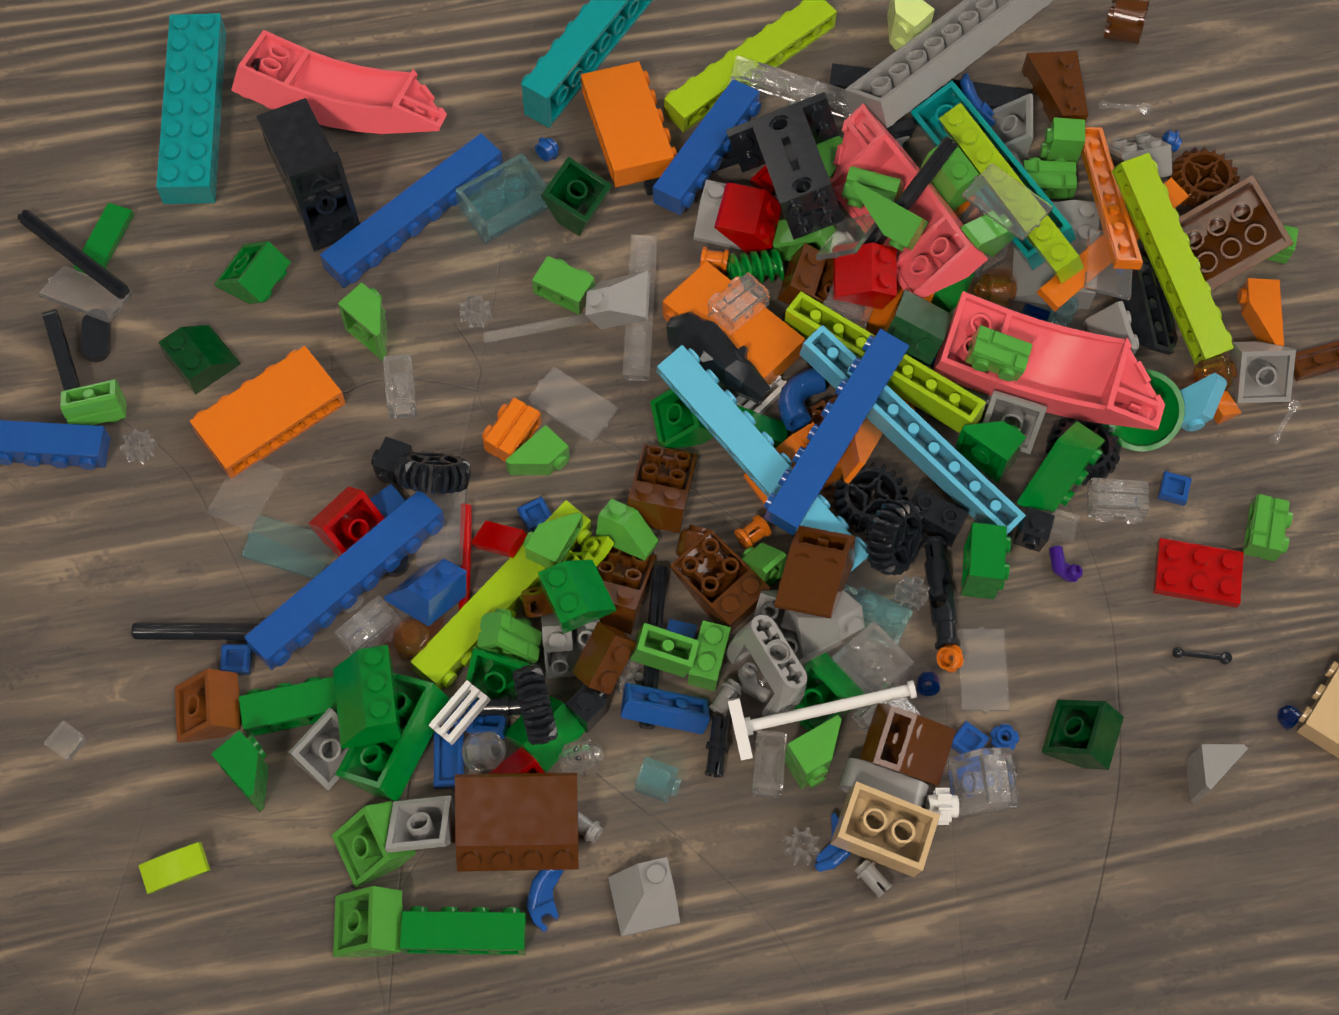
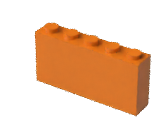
(627, 123)
(769, 340)
(267, 411)

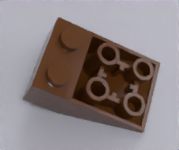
(806, 276)
(662, 486)
(816, 571)
(719, 580)
(626, 582)
(907, 743)

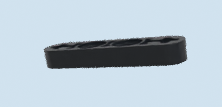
(61, 350)

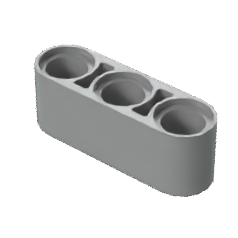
(883, 780)

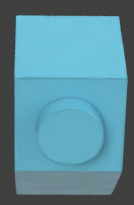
(1202, 401)

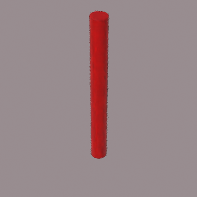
(466, 563)

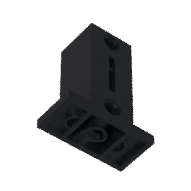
(788, 147)
(310, 172)

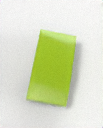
(593, 549)
(174, 867)

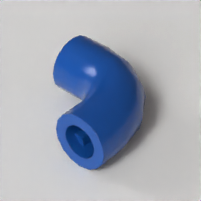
(793, 398)

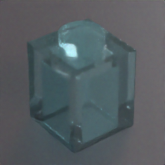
(657, 780)

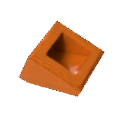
(1226, 409)

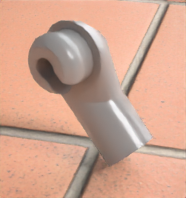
(749, 683)

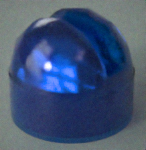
(928, 690)
(1288, 716)

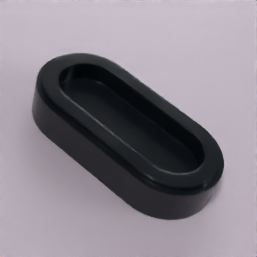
(95, 339)

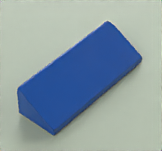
(665, 708)

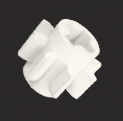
(944, 804)

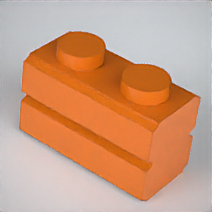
(512, 429)

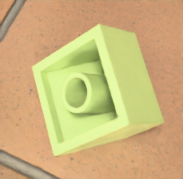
(907, 20)

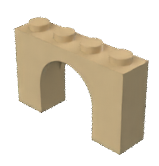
(1321, 721)

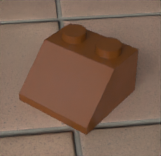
(207, 706)

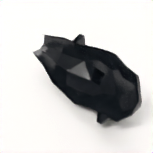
(717, 354)

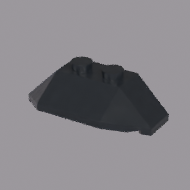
(1150, 311)

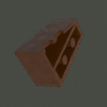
(1058, 83)

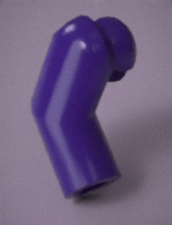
(1068, 572)

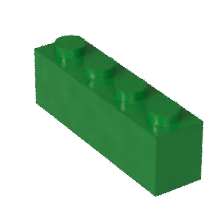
(287, 706)
(463, 932)

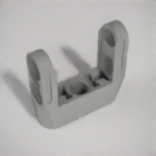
(785, 676)

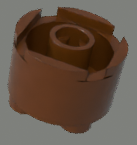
(1126, 20)

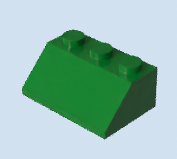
(1063, 469)
(366, 698)

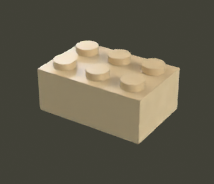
(885, 829)

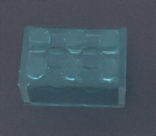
(502, 198)

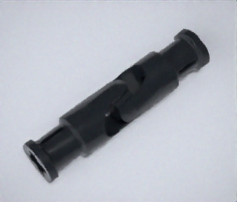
(939, 580)

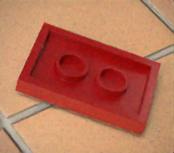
(1198, 572)

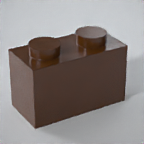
(604, 658)

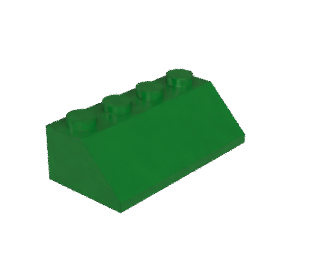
(387, 766)

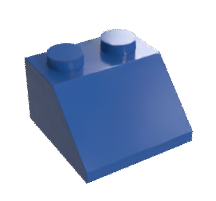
(430, 591)

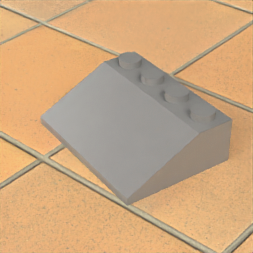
(1081, 217)

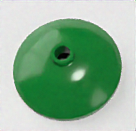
(1171, 421)

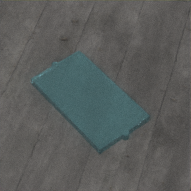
(287, 547)

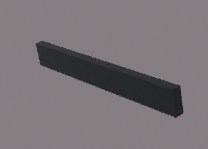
(993, 95)

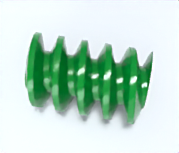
(756, 265)

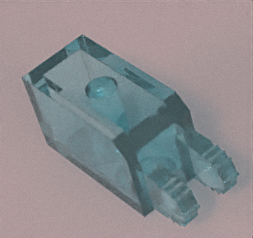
(886, 613)

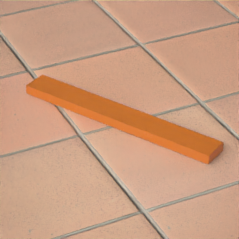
(1109, 201)
(1058, 294)

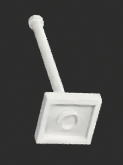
(745, 726)

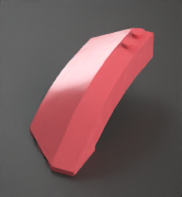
(336, 90)
(943, 250)
(1066, 370)

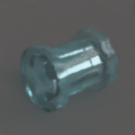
(1066, 310)

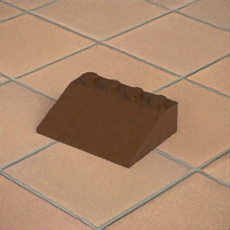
(1234, 232)
(516, 821)

